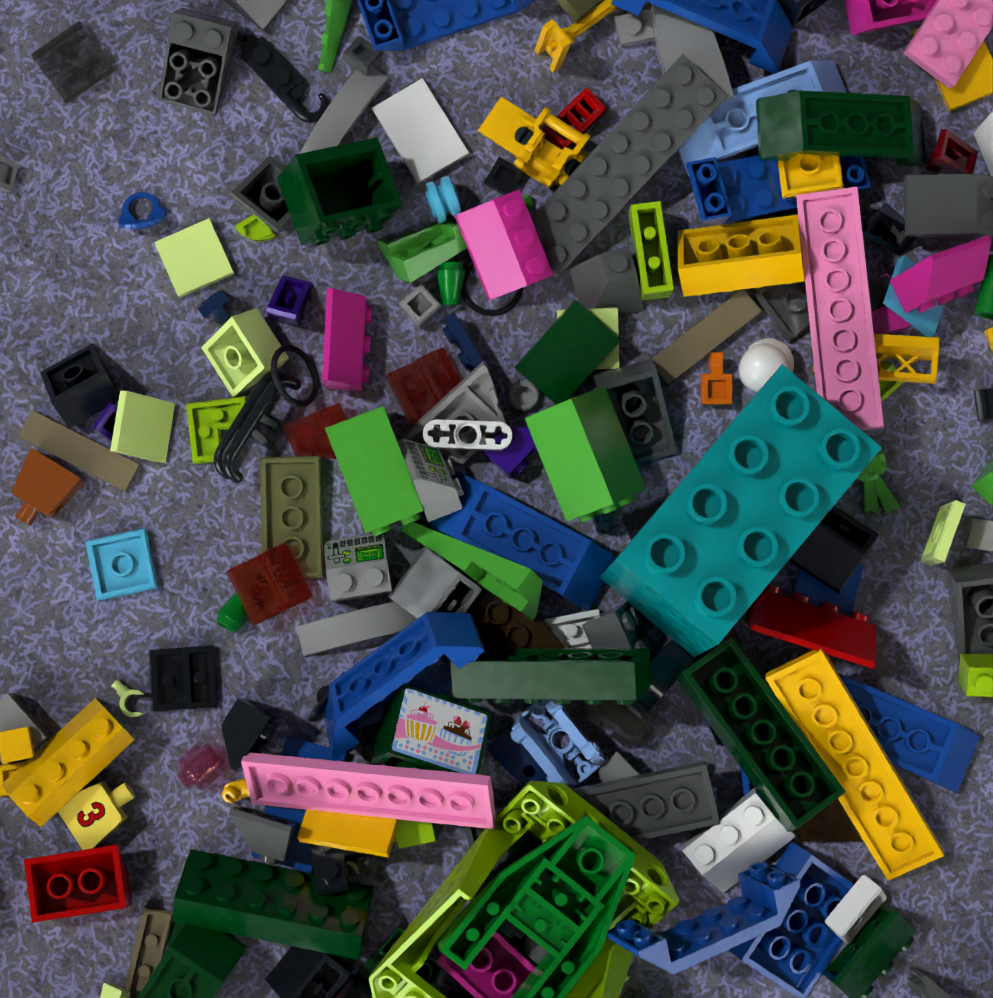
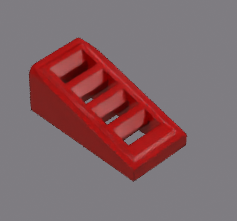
(576, 104)

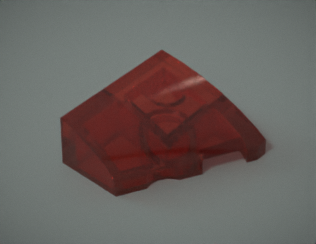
(309, 433)

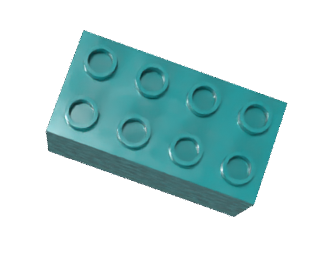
(741, 513)

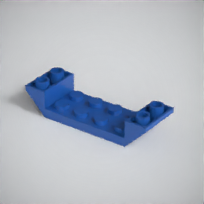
(751, 22)
(410, 23)
(752, 187)
(515, 532)
(394, 665)
(915, 736)
(763, 906)

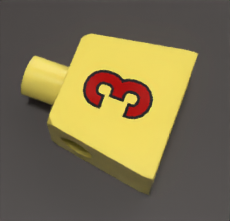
(96, 813)

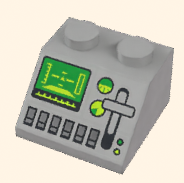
(432, 479)
(357, 567)

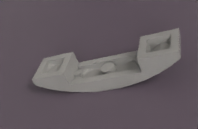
(345, 110)
(353, 627)

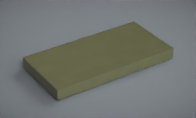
(293, 509)

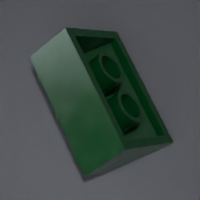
(870, 953)

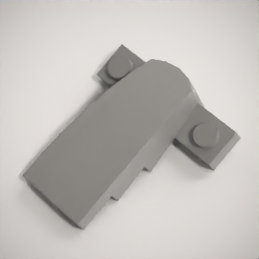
(673, 38)

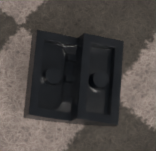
(182, 678)

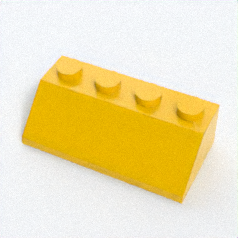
(740, 256)
(67, 763)

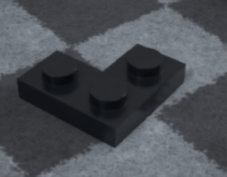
(331, 868)

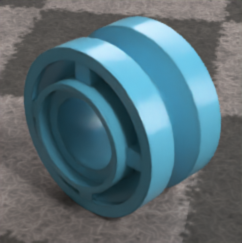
(443, 199)

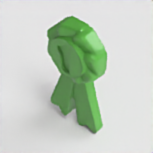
(875, 486)

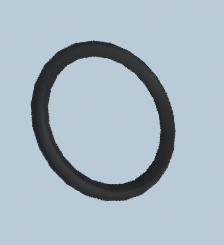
(472, 305)
(300, 403)

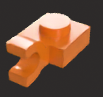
(716, 386)

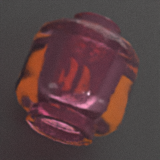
(199, 766)

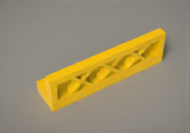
(910, 348)

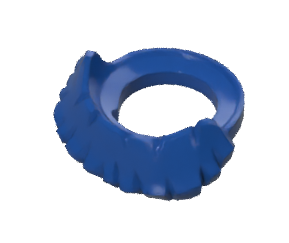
(157, 214)

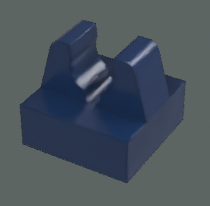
(214, 305)

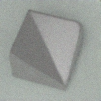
(420, 306)

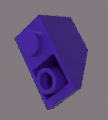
(514, 456)

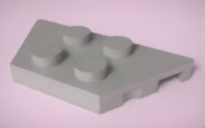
(470, 401)

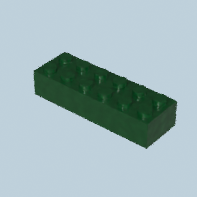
(555, 675)
(760, 735)
(270, 904)

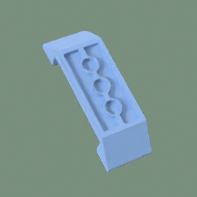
(734, 122)

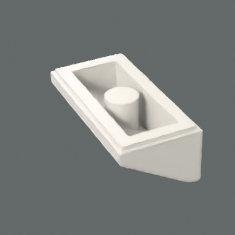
(855, 909)

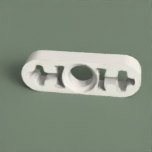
(490, 442)

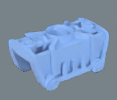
(547, 753)

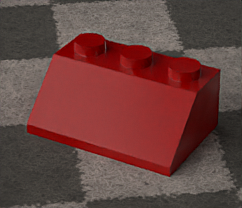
(77, 883)

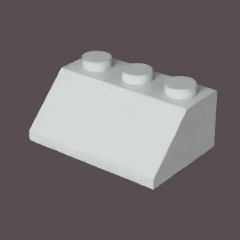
(745, 836)

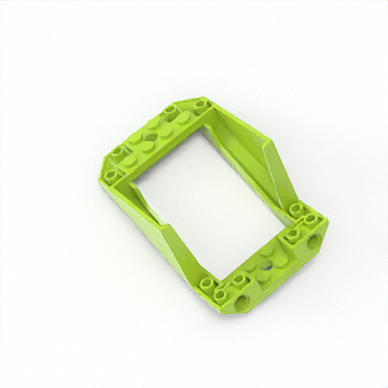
(543, 811)

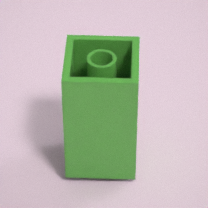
(586, 455)
(375, 471)

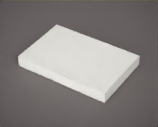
(420, 131)

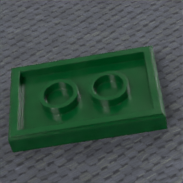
(567, 353)

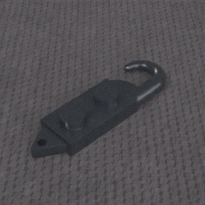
(278, 76)

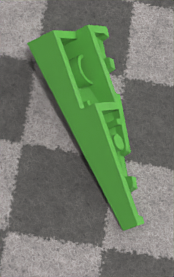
(337, 18)
(426, 248)
(501, 577)

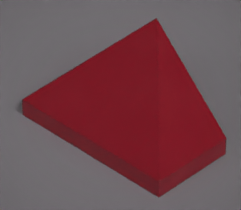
(952, 155)

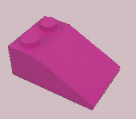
(876, 15)

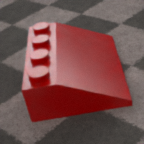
(814, 626)

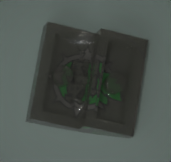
(73, 62)

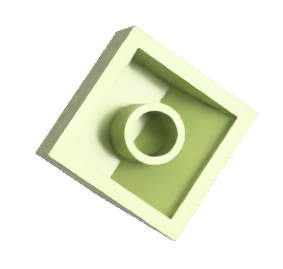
(243, 351)

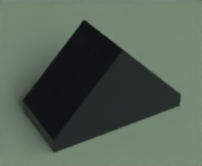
(888, 230)

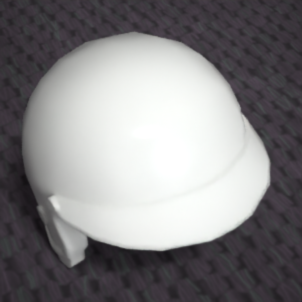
(762, 361)

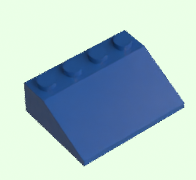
(803, 944)

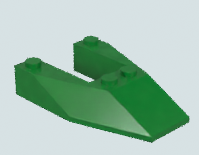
(557, 897)

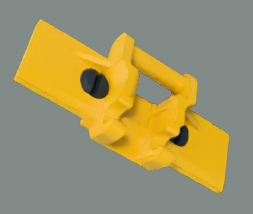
(523, 138)

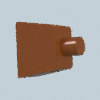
(43, 487)

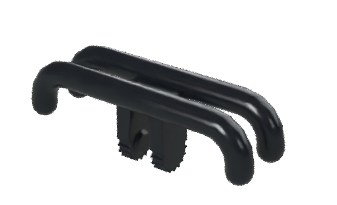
(246, 422)

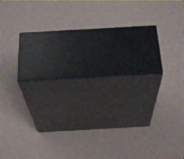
(504, 177)

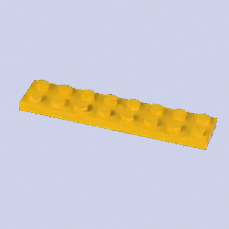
(845, 742)

